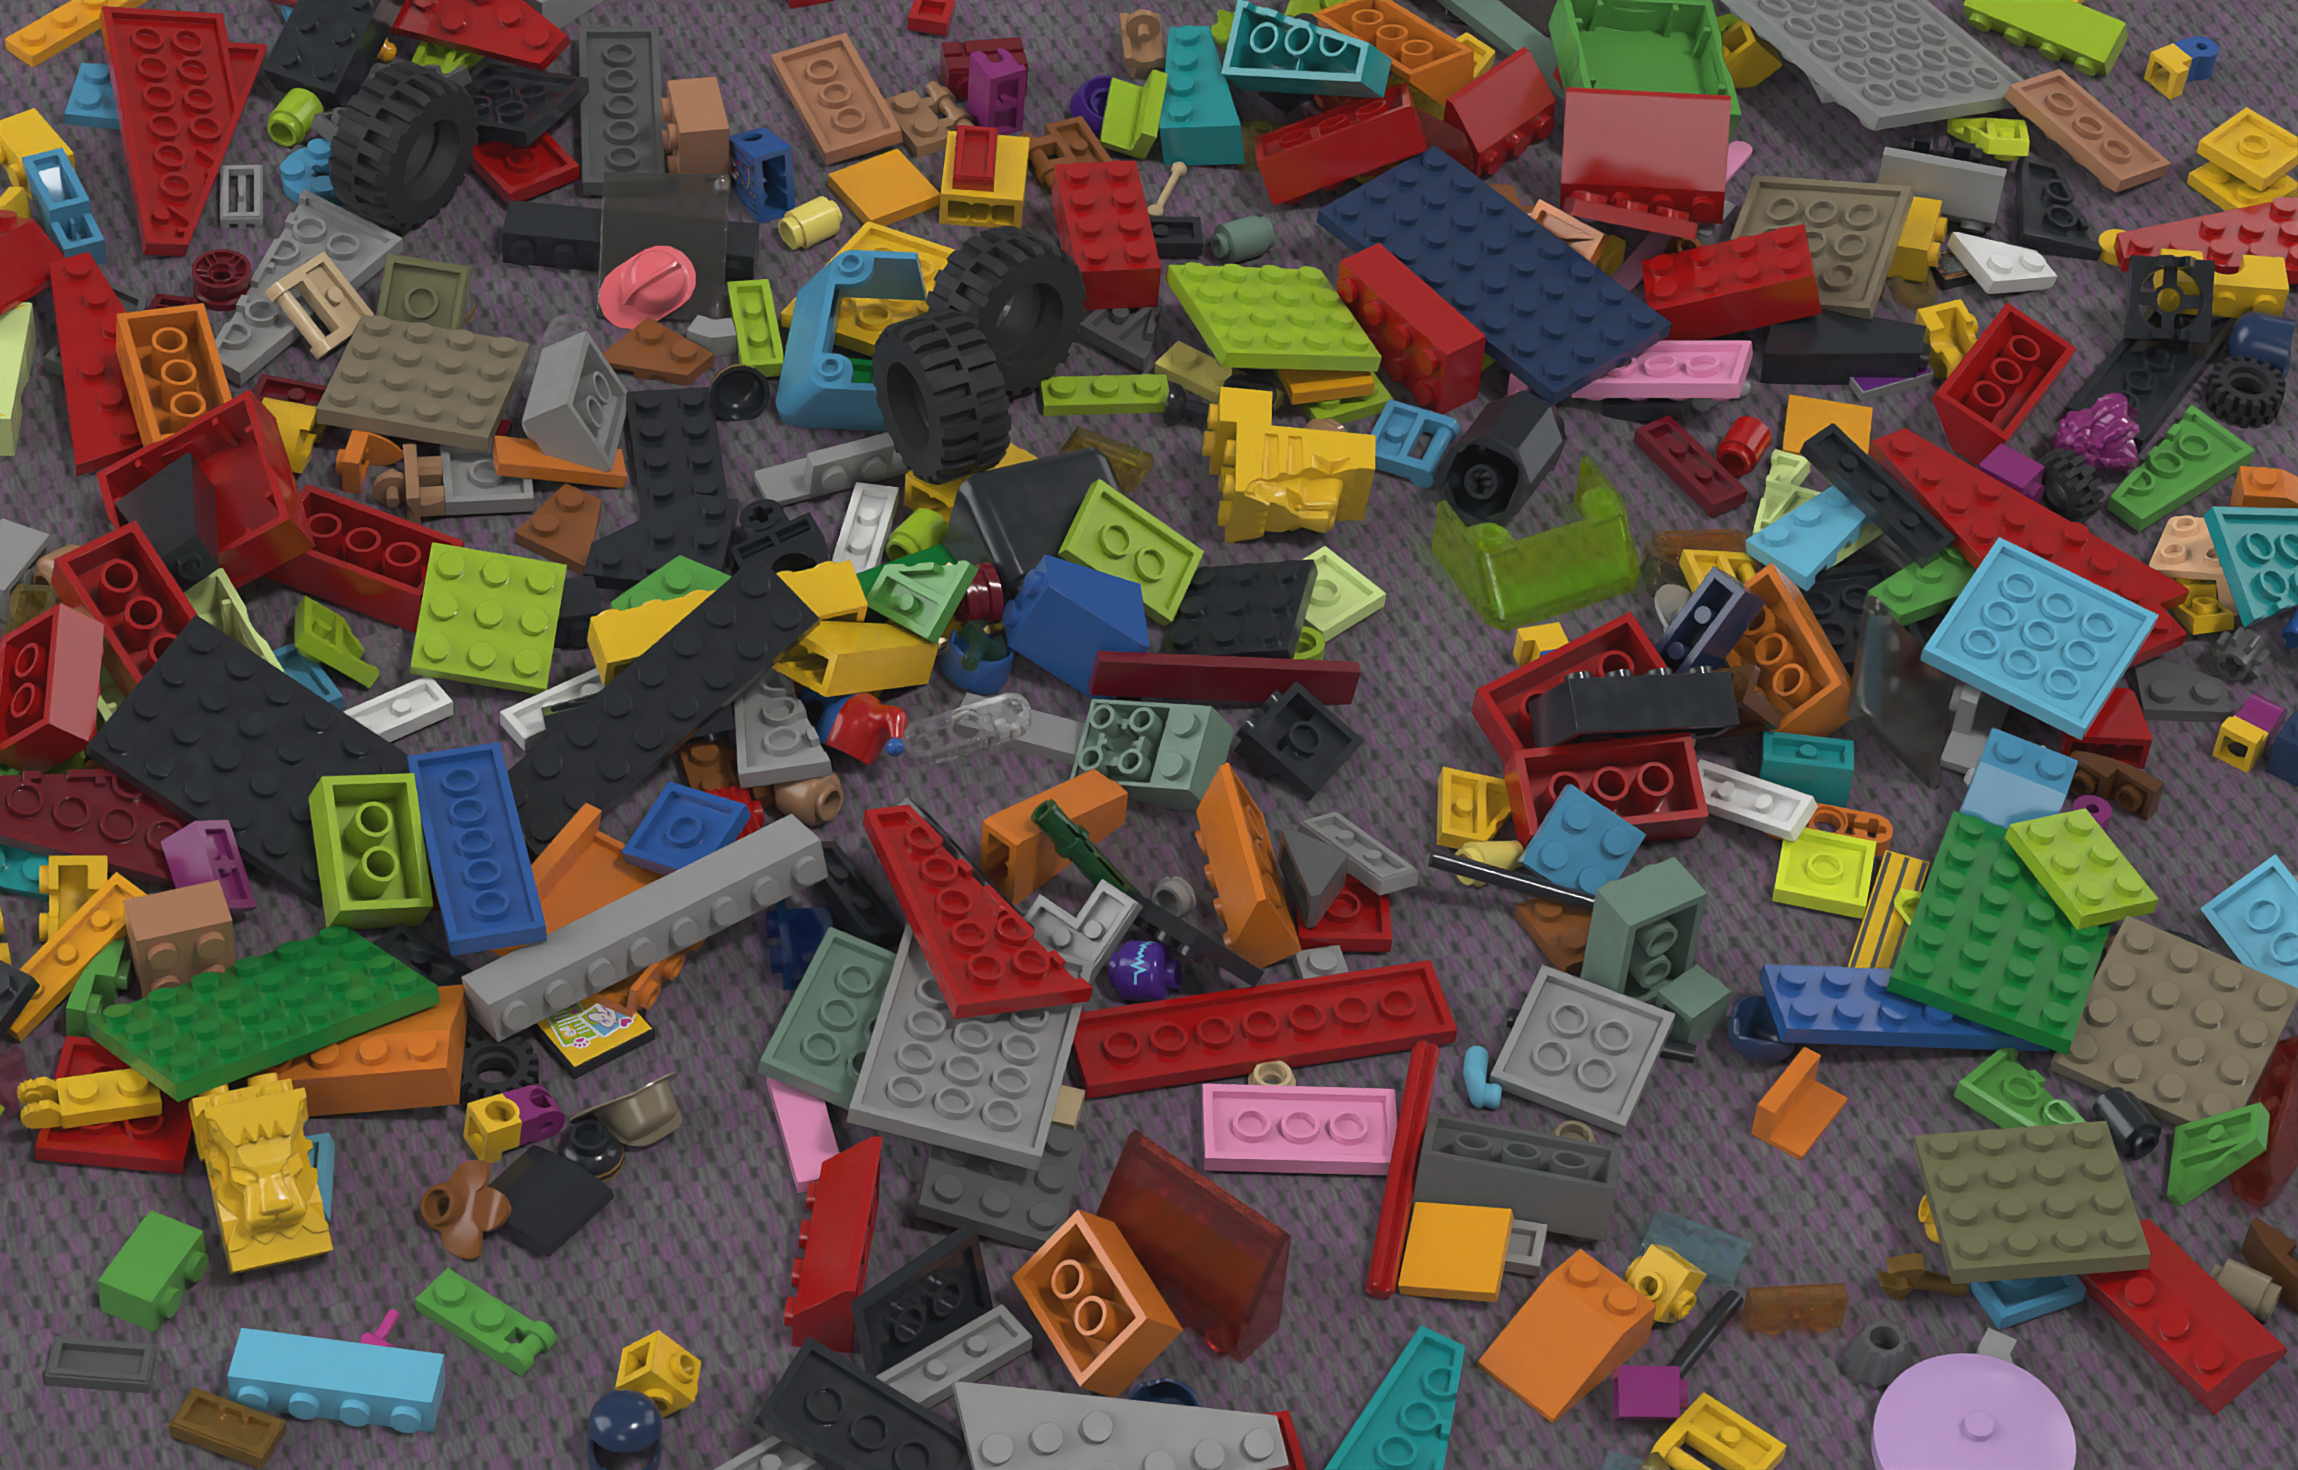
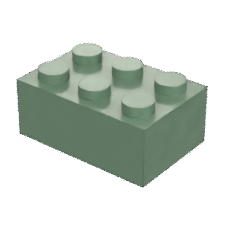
(1644, 930)

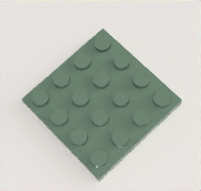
(830, 1019)

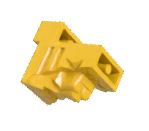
(1280, 473)
(261, 1172)

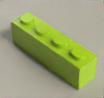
(2055, 28)

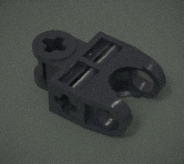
(779, 542)

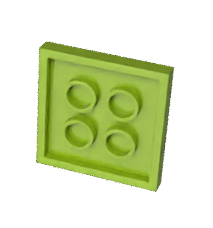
(488, 619)

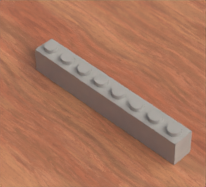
(644, 927)

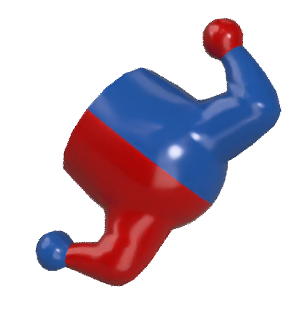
(858, 724)

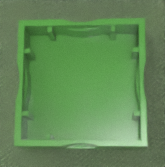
(1642, 47)

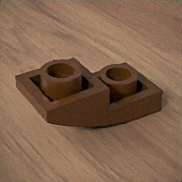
(2109, 778)
(2272, 1253)

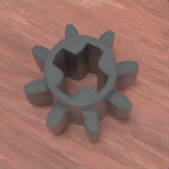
(2240, 654)

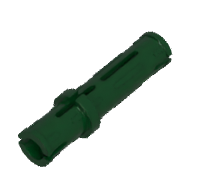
(1074, 843)

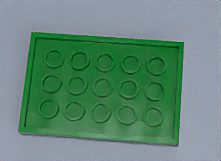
(1996, 942)
(261, 1011)

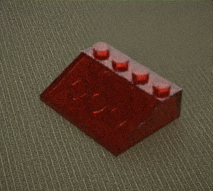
(1200, 1246)

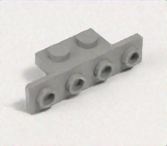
(831, 470)
(1971, 727)

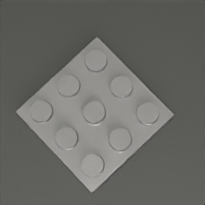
(1582, 1049)

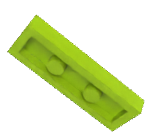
(756, 325)
(1104, 394)

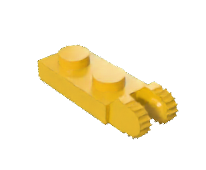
(88, 1099)

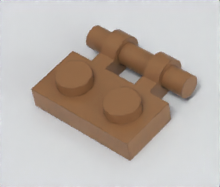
(917, 119)

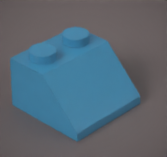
(2017, 781)

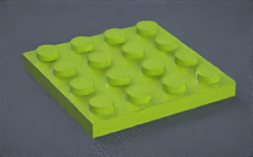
(1272, 317)

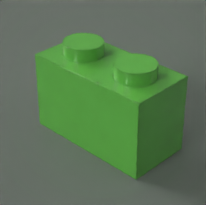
(153, 1271)

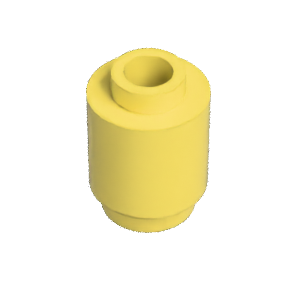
(810, 223)

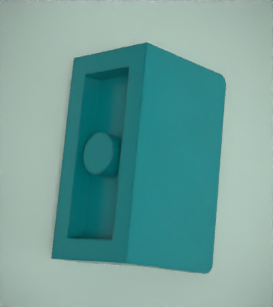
(1809, 765)

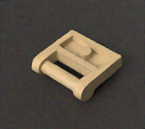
(328, 296)

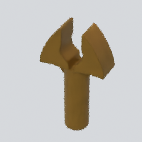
(1909, 1273)

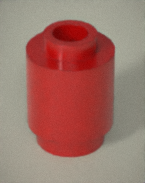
(1743, 445)

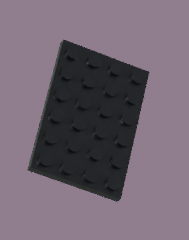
(239, 743)

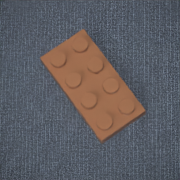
(836, 98)
(2087, 130)

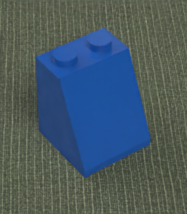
(1070, 615)

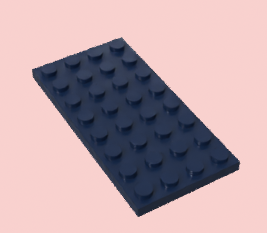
(1531, 294)

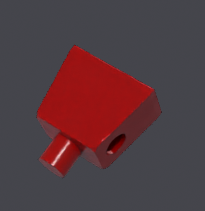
(2116, 732)

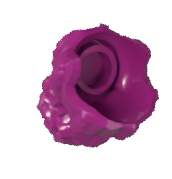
(2101, 433)

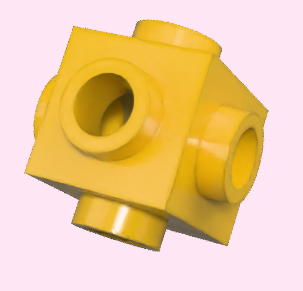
(1666, 1281)
(660, 1371)

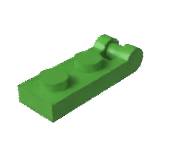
(485, 1321)

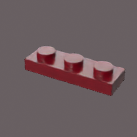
(1690, 466)

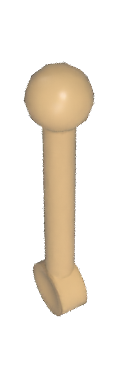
(1178, 170)

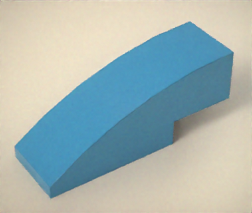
(63, 205)

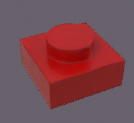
(931, 16)

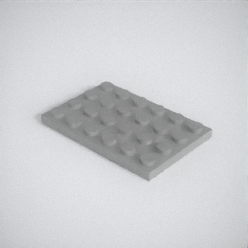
(966, 1081)

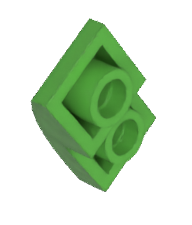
(98, 987)

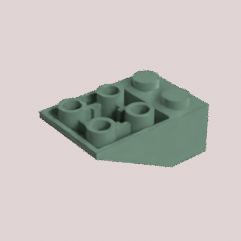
(1155, 749)

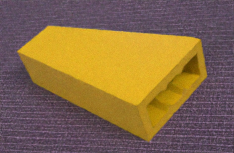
(859, 658)

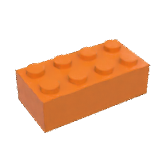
(169, 368)
(1795, 659)

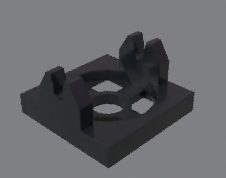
(2203, 275)

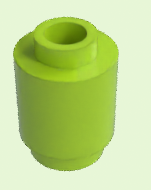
(293, 117)
(918, 532)

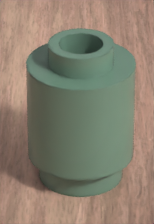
(1242, 239)

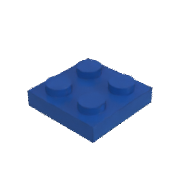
(684, 828)

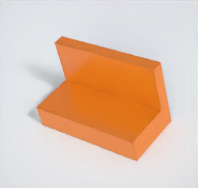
(1797, 1108)

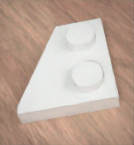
(2001, 266)

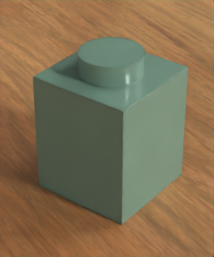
(1697, 1001)

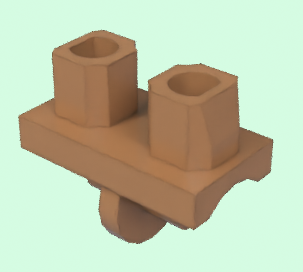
(1141, 42)
(395, 487)

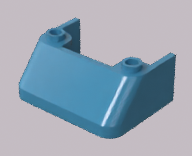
(814, 382)

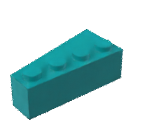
(1295, 56)
(1197, 107)

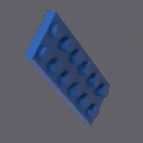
(476, 849)
(1857, 1009)

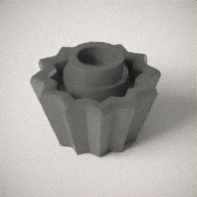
(1879, 1353)

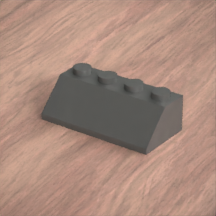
(1531, 1172)

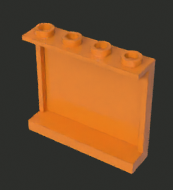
(584, 873)

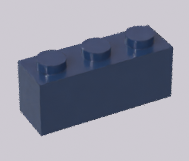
(1709, 623)

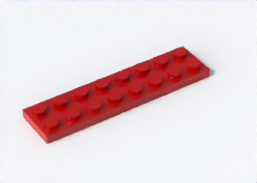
(1248, 1026)

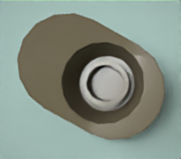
(641, 1115)

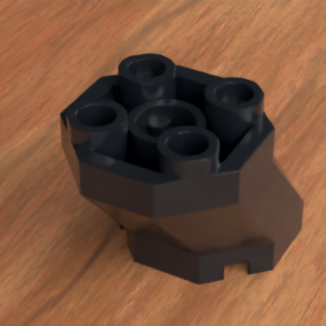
(1502, 458)

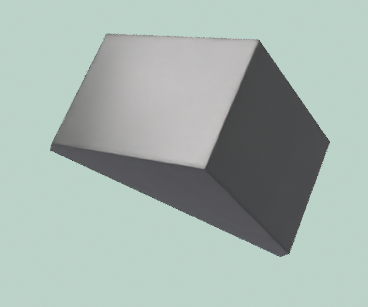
(1312, 872)

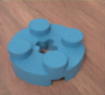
(300, 168)

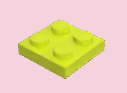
(1825, 872)

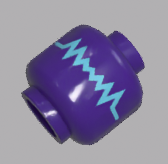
(1144, 971)

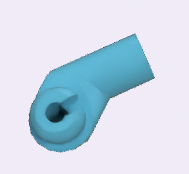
(1475, 1073)

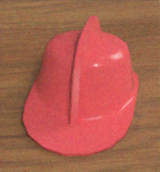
(647, 286)

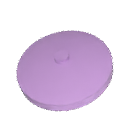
(1970, 1416)

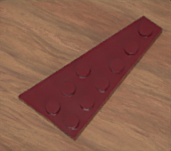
(88, 816)

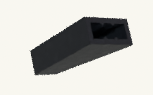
(1842, 346)
(178, 519)

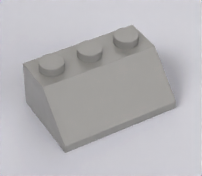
(1967, 189)
(576, 404)

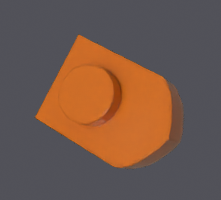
(362, 451)

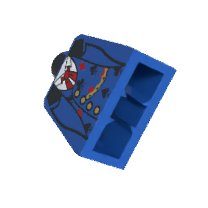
(762, 161)

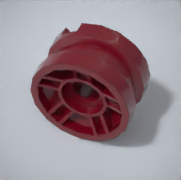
(221, 278)
(983, 597)

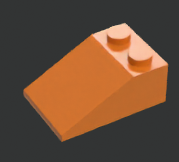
(1569, 1336)

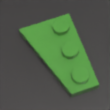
(2012, 1095)

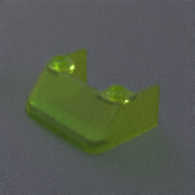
(1546, 572)

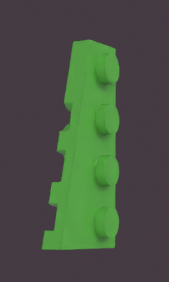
(2184, 465)
(1925, 592)

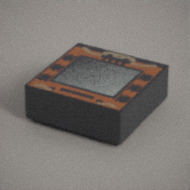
(1951, 272)

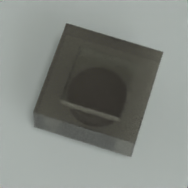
(1659, 573)

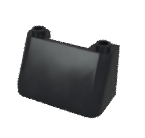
(1022, 512)

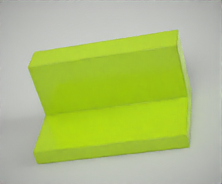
(1133, 115)

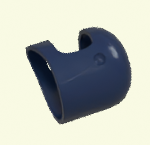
(2264, 338)
(624, 1424)

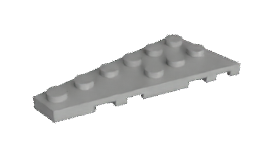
(261, 327)
(1085, 1432)

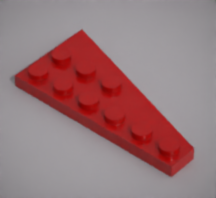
(94, 385)
(966, 931)

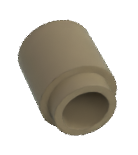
(2248, 1287)

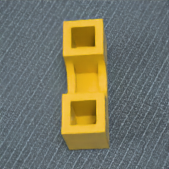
(2256, 287)

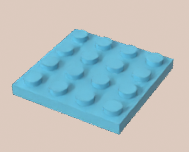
(2039, 638)

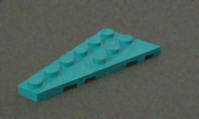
(2257, 558)
(1410, 1412)

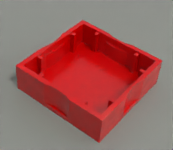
(255, 489)

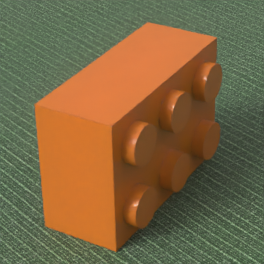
(1097, 1304)

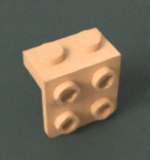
(2189, 553)

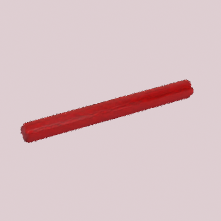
(1403, 1170)

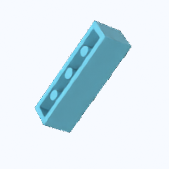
(337, 1380)

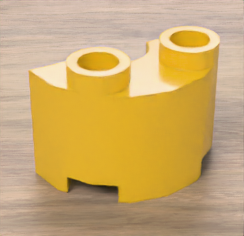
(1950, 332)
(297, 430)
(70, 885)

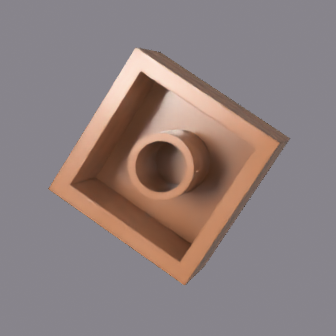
(695, 127)
(178, 935)

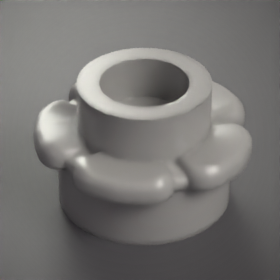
(1175, 896)

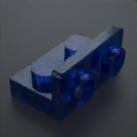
(797, 939)

